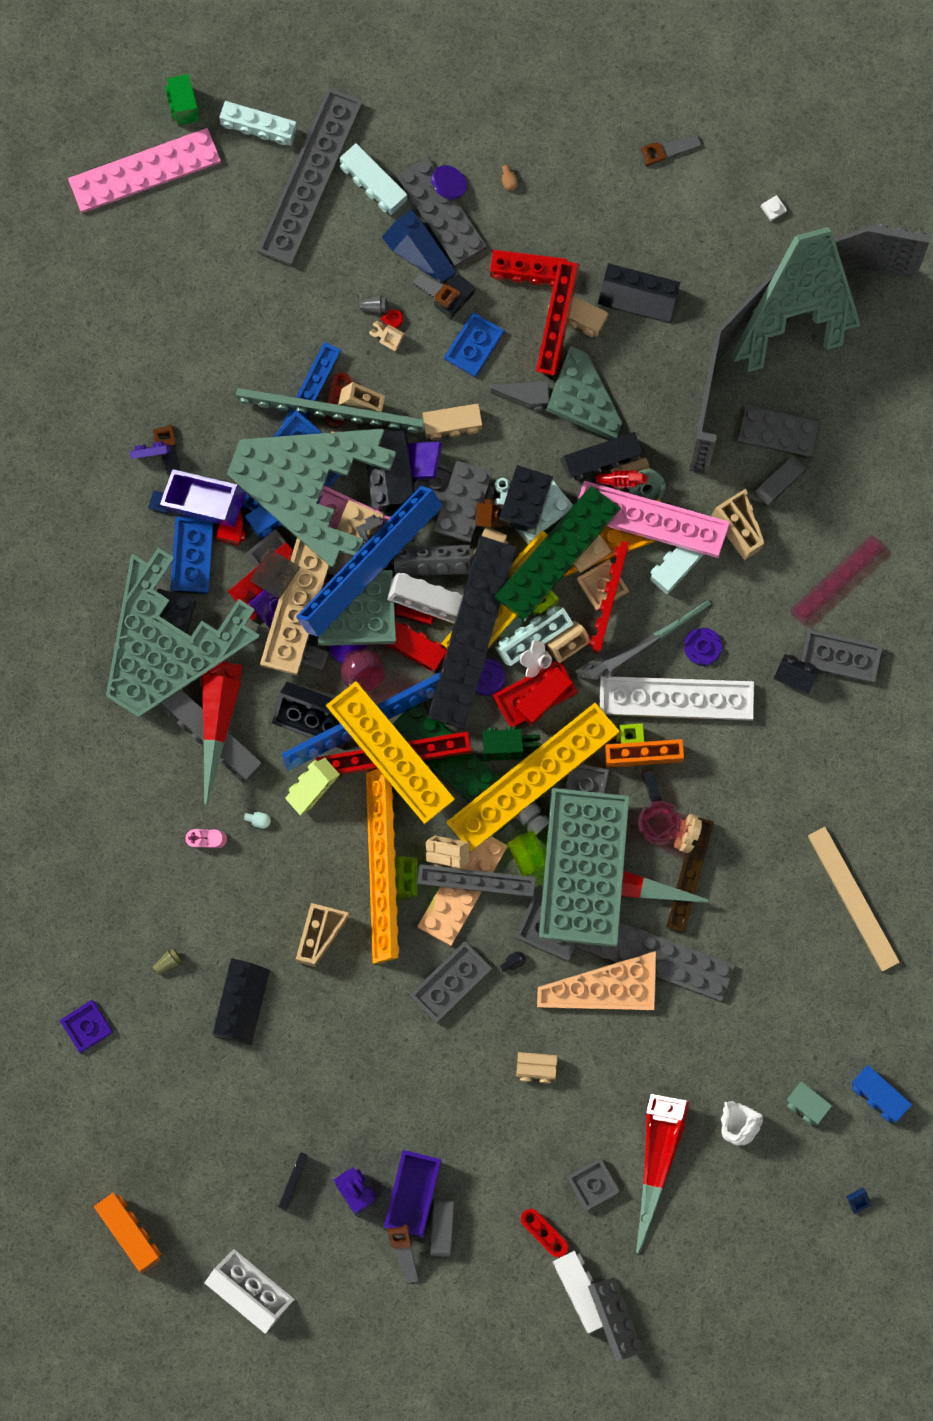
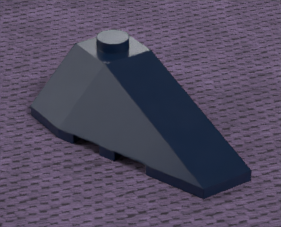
(415, 244)

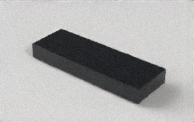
(290, 1187)

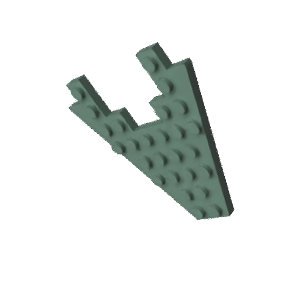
(805, 281)
(289, 477)
(156, 657)

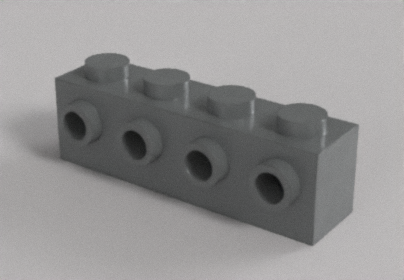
(433, 560)

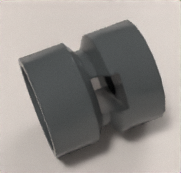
(533, 819)

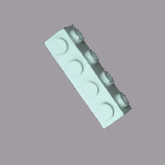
(258, 123)
(540, 629)

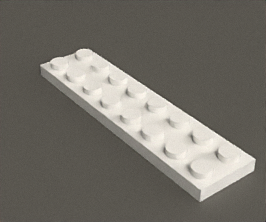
(677, 698)

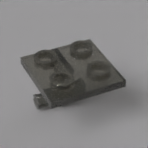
(274, 573)

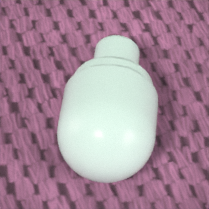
(258, 820)

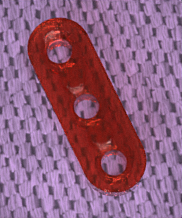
(335, 393)

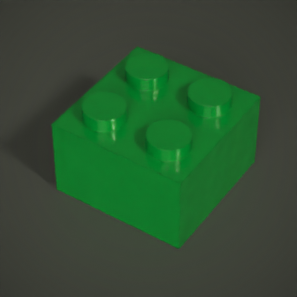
(181, 100)

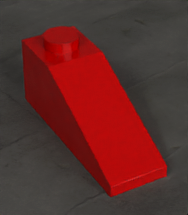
(232, 535)

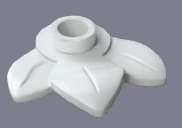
(535, 659)

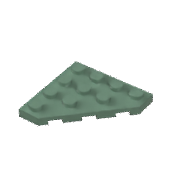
(582, 397)
(366, 619)

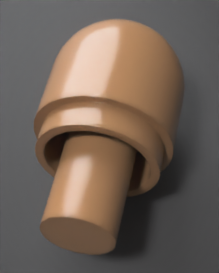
(509, 178)

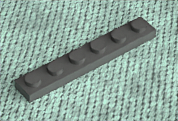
(476, 881)

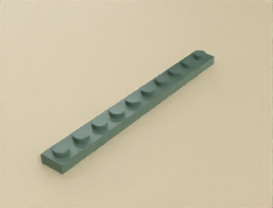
(322, 409)

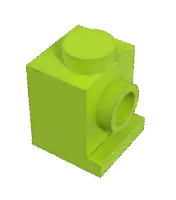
(551, 600)
(635, 730)

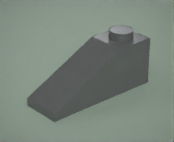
(528, 394)

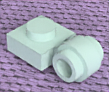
(502, 491)

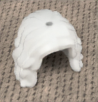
(740, 1123)

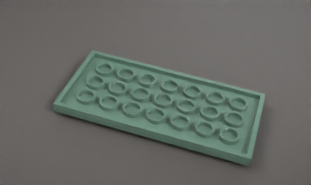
(584, 867)

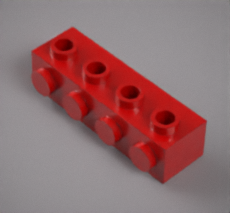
(524, 267)

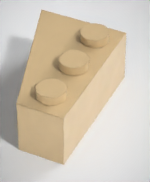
(743, 527)
(319, 932)

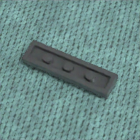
(312, 656)

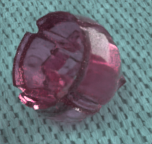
(364, 668)
(671, 816)

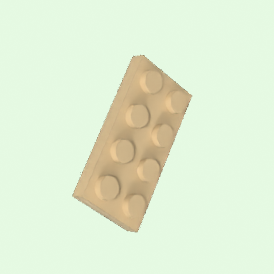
(352, 517)

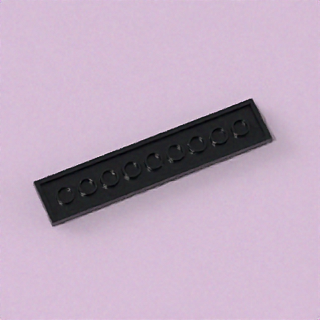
(471, 633)

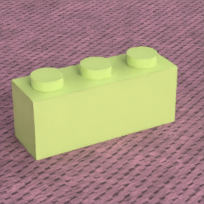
(312, 785)

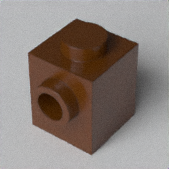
(488, 513)

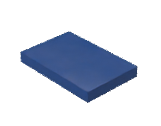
(474, 344)

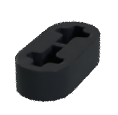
(651, 785)

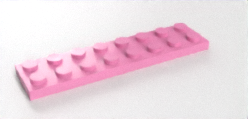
(144, 170)
(665, 522)

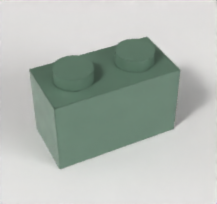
(808, 1104)

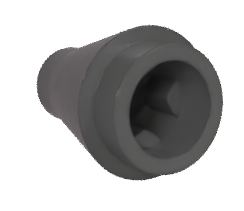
(375, 304)

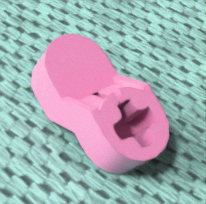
(214, 839)

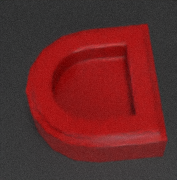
(393, 318)

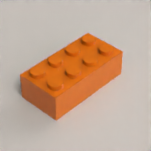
(128, 1234)

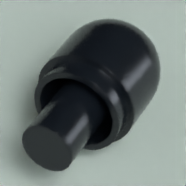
(513, 961)

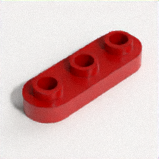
(541, 1224)

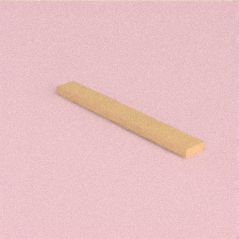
(853, 899)

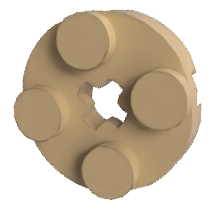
(689, 831)

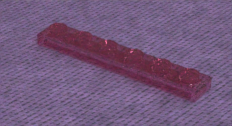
(837, 579)

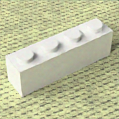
(424, 597)
(576, 1284)

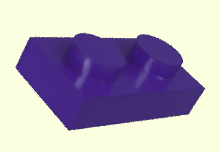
(156, 449)

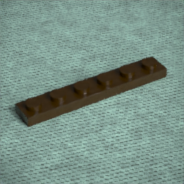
(689, 878)

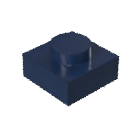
(155, 502)
(858, 1200)

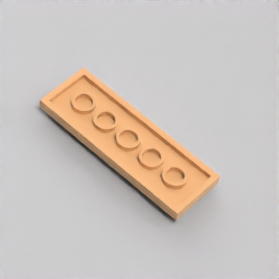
(452, 906)

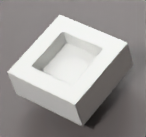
(773, 208)

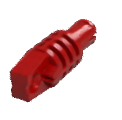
(622, 478)

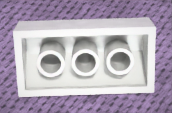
(249, 1291)

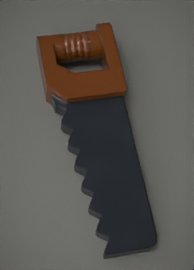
(170, 458)

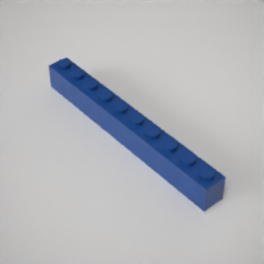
(369, 561)

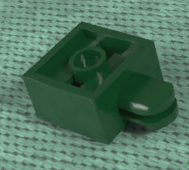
(507, 743)

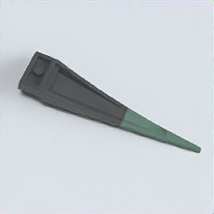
(614, 661)

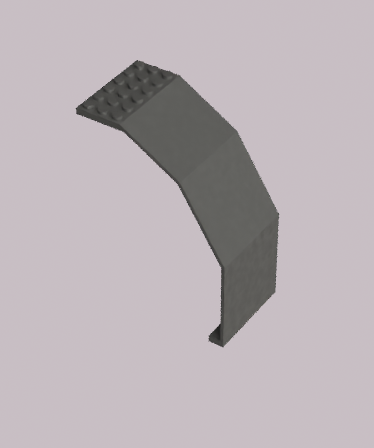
(868, 249)

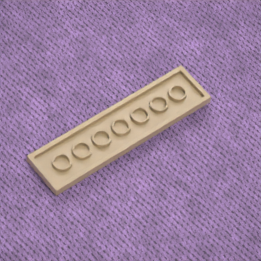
(287, 636)

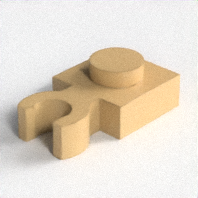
(389, 336)

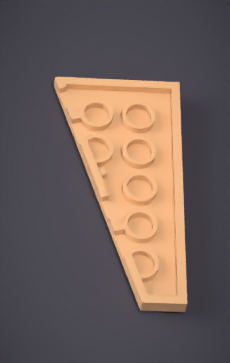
(615, 986)

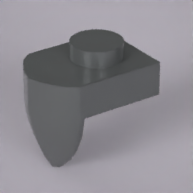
(371, 522)

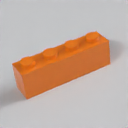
(644, 753)

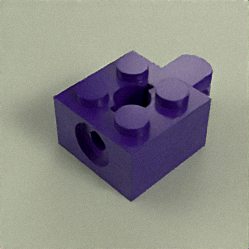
(355, 1191)

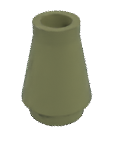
(168, 961)

